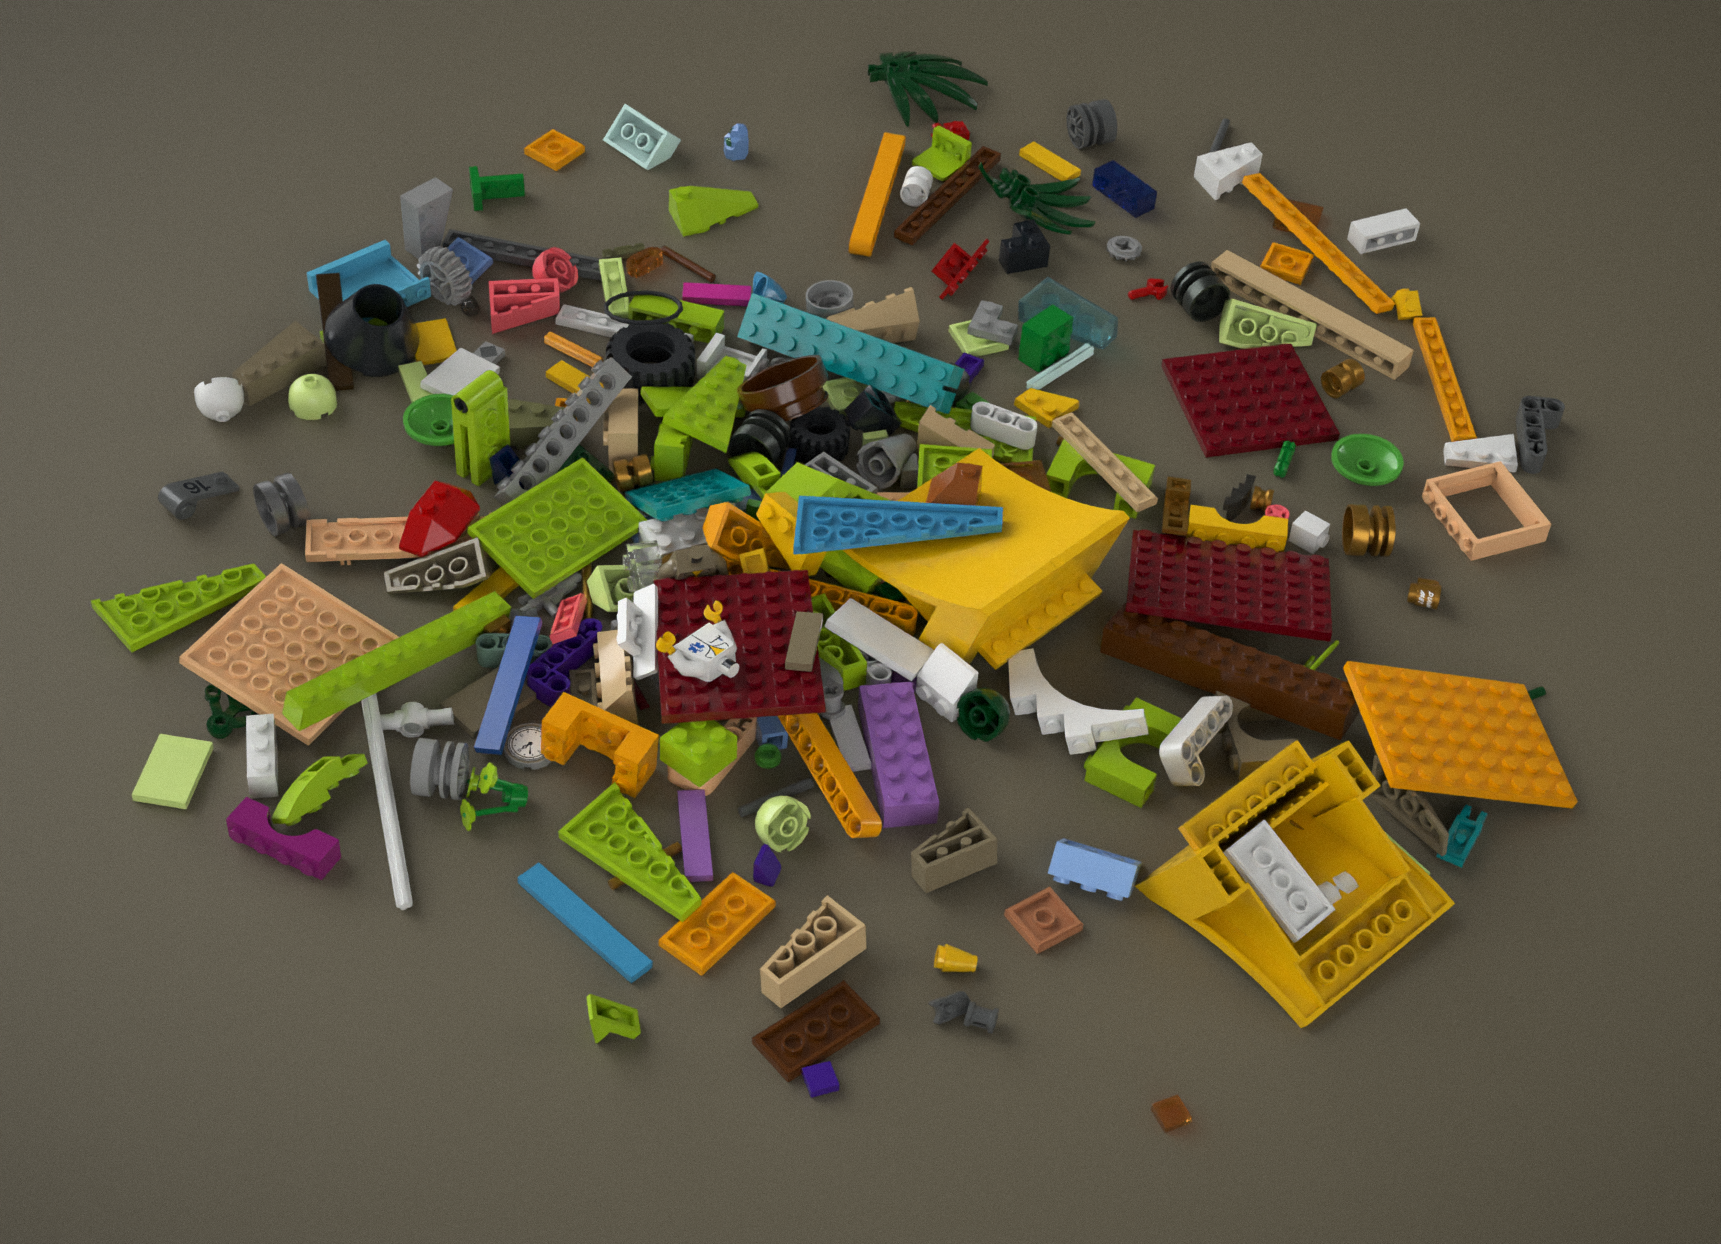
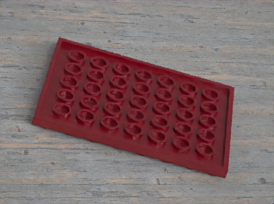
(1229, 585)
(761, 619)

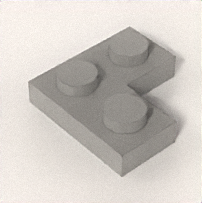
(988, 326)

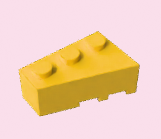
(779, 518)

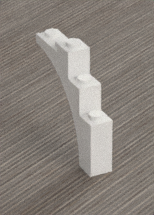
(1057, 713)

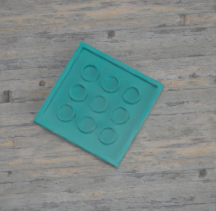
(688, 494)

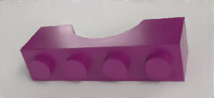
(310, 853)

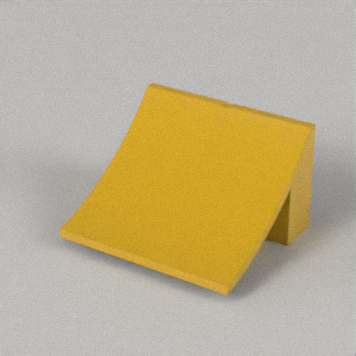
(1002, 586)
(1339, 835)

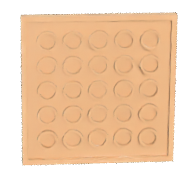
(279, 640)

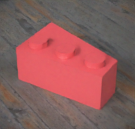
(522, 301)

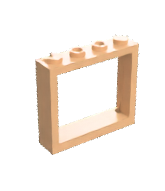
(1497, 475)

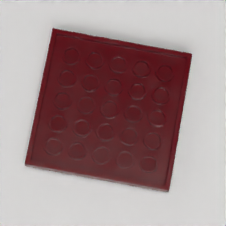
(1249, 400)

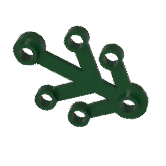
(227, 717)

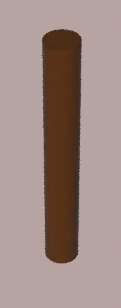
(709, 276)

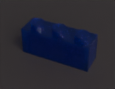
(1124, 188)

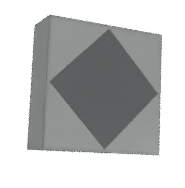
(490, 352)

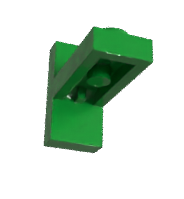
(494, 187)

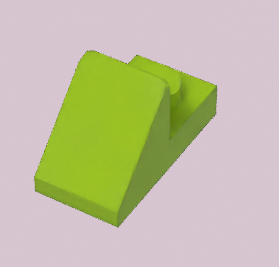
(612, 1017)

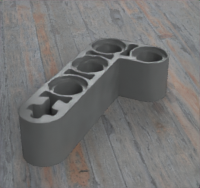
(1532, 419)

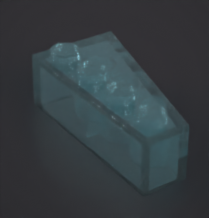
(1090, 321)

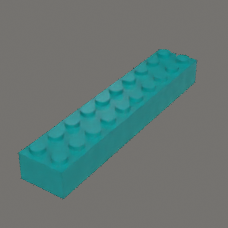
(851, 353)

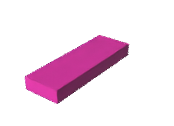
(716, 294)

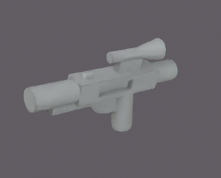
(552, 597)

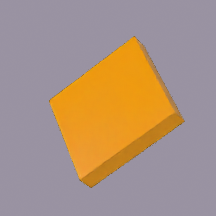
(554, 149)
(1287, 263)

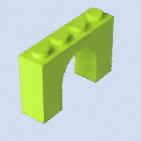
(1070, 466)
(1118, 775)

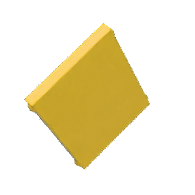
(434, 342)

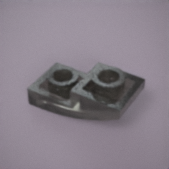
(1239, 498)

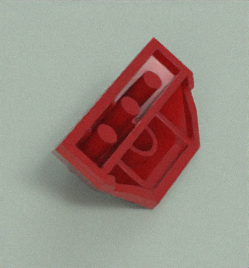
(438, 518)

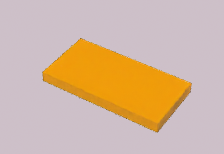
(717, 924)

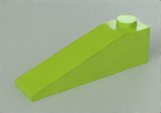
(701, 207)

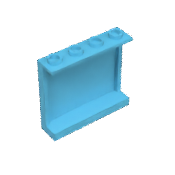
(370, 267)

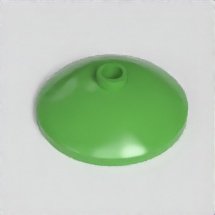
(430, 420)
(1367, 459)

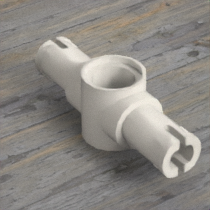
(415, 718)

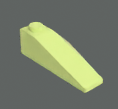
(1253, 327)
(608, 586)

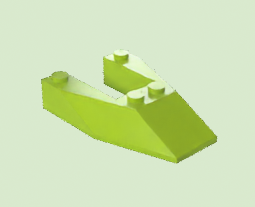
(807, 481)

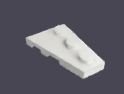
(1482, 452)

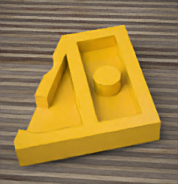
(1045, 405)

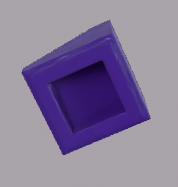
(766, 867)

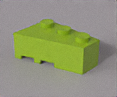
(670, 453)

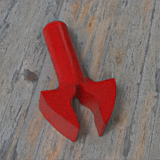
(1154, 287)

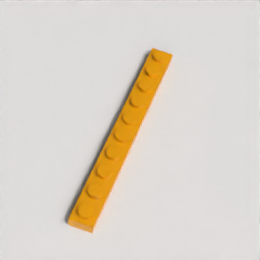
(1318, 243)

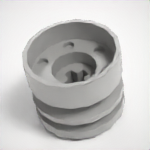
(829, 298)
(435, 768)

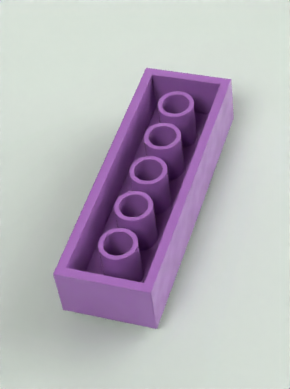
(898, 755)

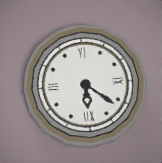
(524, 747)

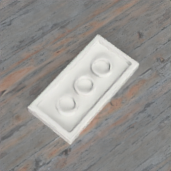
(879, 639)
(1279, 881)

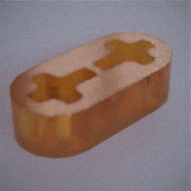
(644, 261)

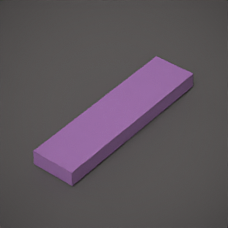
(694, 835)

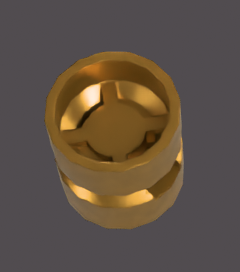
(1342, 378)
(641, 471)

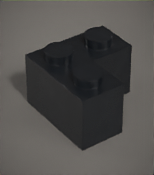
(1025, 249)
(872, 412)

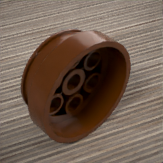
(787, 388)

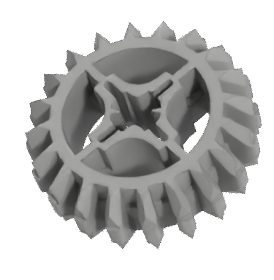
(446, 274)

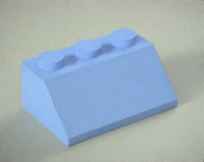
(1094, 869)

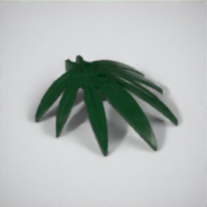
(908, 69)
(1035, 200)

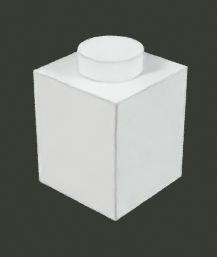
(1309, 532)

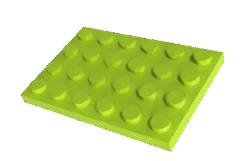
(557, 527)

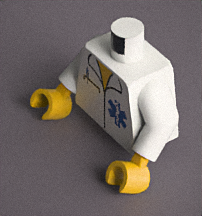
(706, 651)

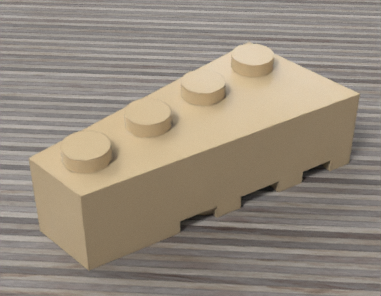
(622, 427)
(814, 952)

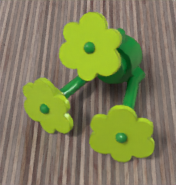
(513, 794)

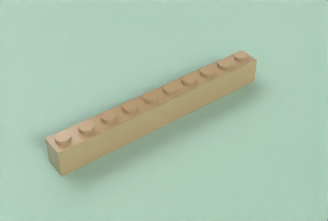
(1332, 324)

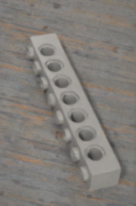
(613, 380)

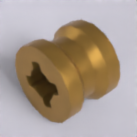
(1261, 498)

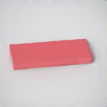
(568, 618)

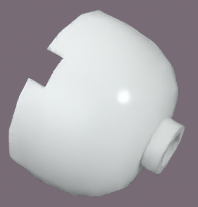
(219, 398)

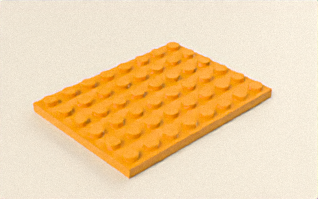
(1458, 735)

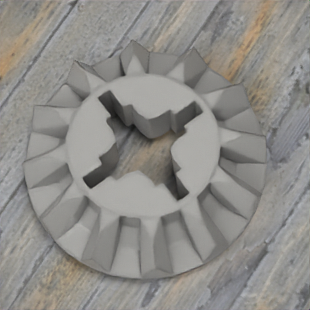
(1117, 244)

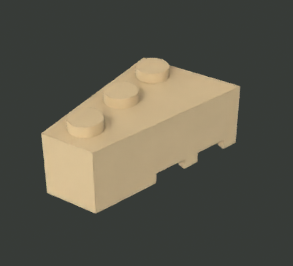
(939, 431)

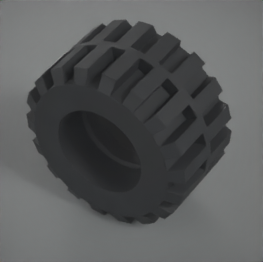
(820, 432)

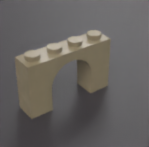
(1244, 751)

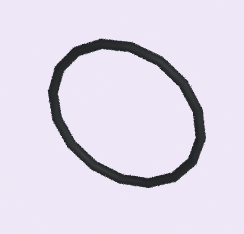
(643, 322)

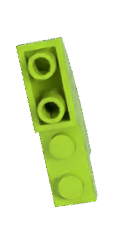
(755, 471)
(312, 787)

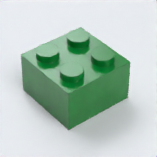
(1045, 338)

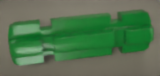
(1284, 459)

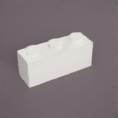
(1383, 231)
(262, 756)

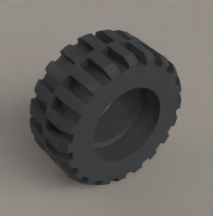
(653, 343)

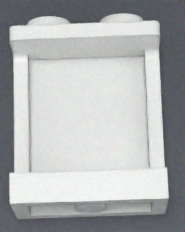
(717, 351)

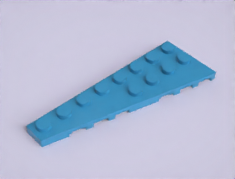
(857, 523)

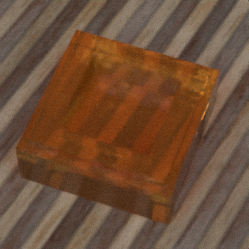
(1171, 1113)

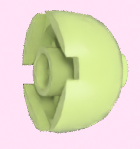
(312, 396)
(782, 823)

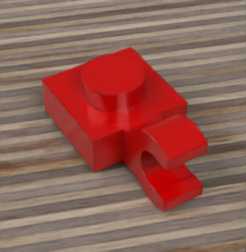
(956, 127)

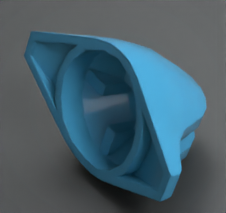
(767, 287)

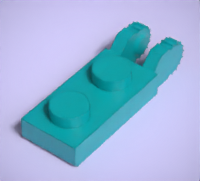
(1463, 836)

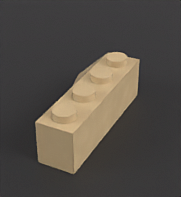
(889, 319)
(616, 676)

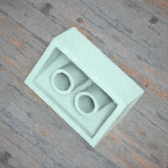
(641, 138)

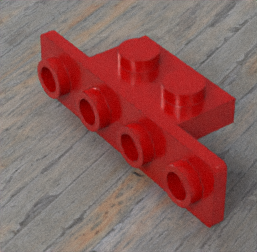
(954, 265)

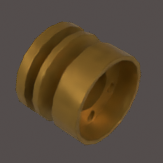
(1368, 530)

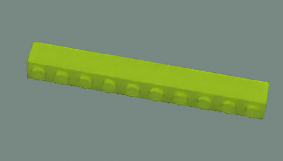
(391, 662)

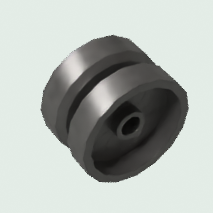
(281, 504)

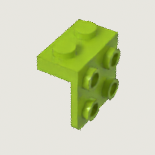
(945, 154)

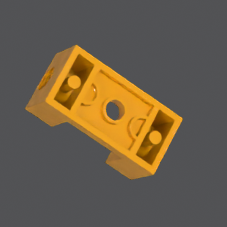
(627, 744)

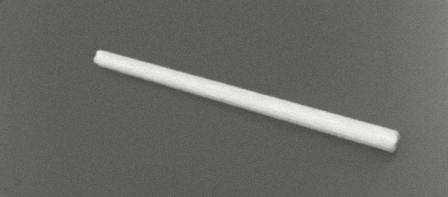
(387, 803)

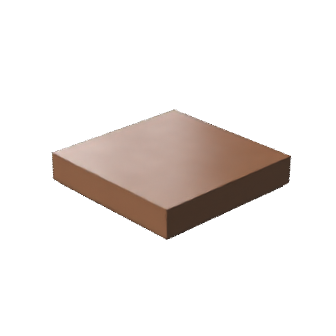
(1043, 920)

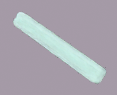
(1060, 367)

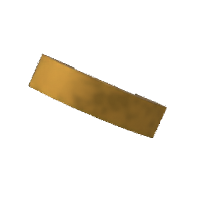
(1176, 506)

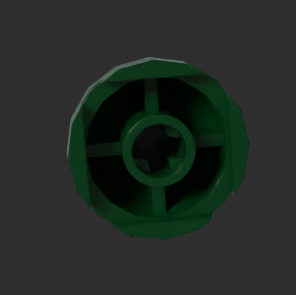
(983, 714)

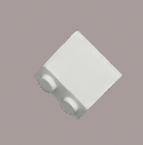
(945, 681)

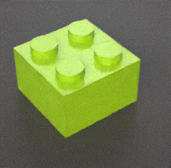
(698, 749)

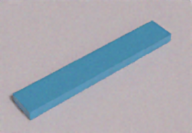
(585, 922)

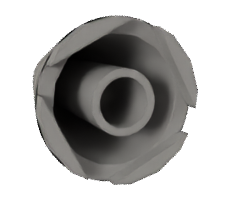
(884, 459)

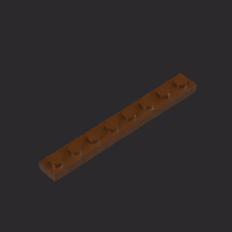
(946, 196)

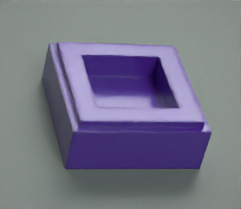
(820, 1079)

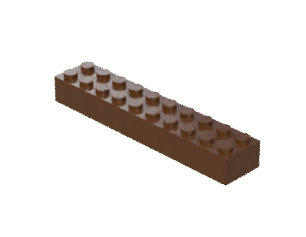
(1233, 669)

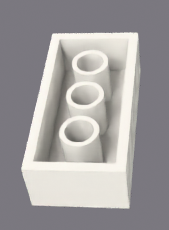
(677, 533)

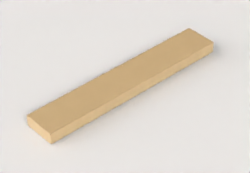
(1104, 462)

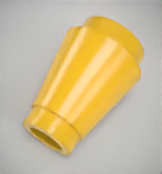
(954, 960)

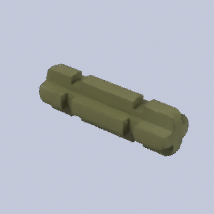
(622, 251)

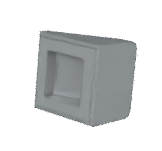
(909, 473)

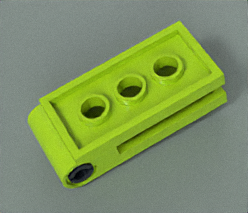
(480, 425)

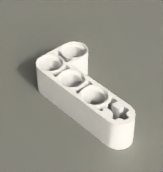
(1182, 746)

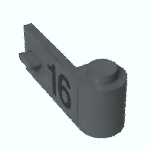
(182, 496)

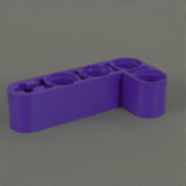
(550, 671)

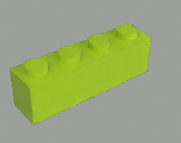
(695, 319)

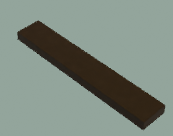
(329, 297)

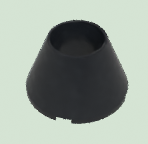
(368, 347)

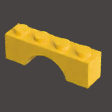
(1210, 526)

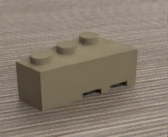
(954, 854)

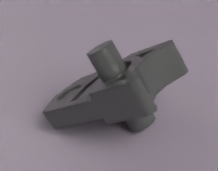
(950, 1006)

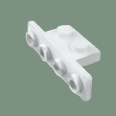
(638, 630)

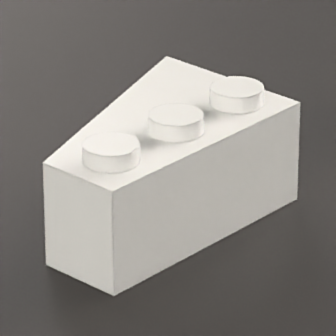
(1226, 168)

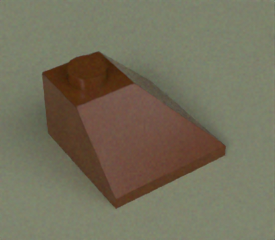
(957, 485)

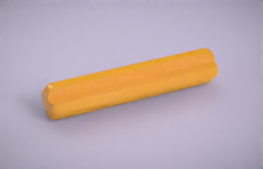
(571, 349)

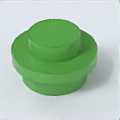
(768, 756)

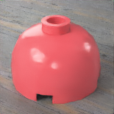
(556, 264)

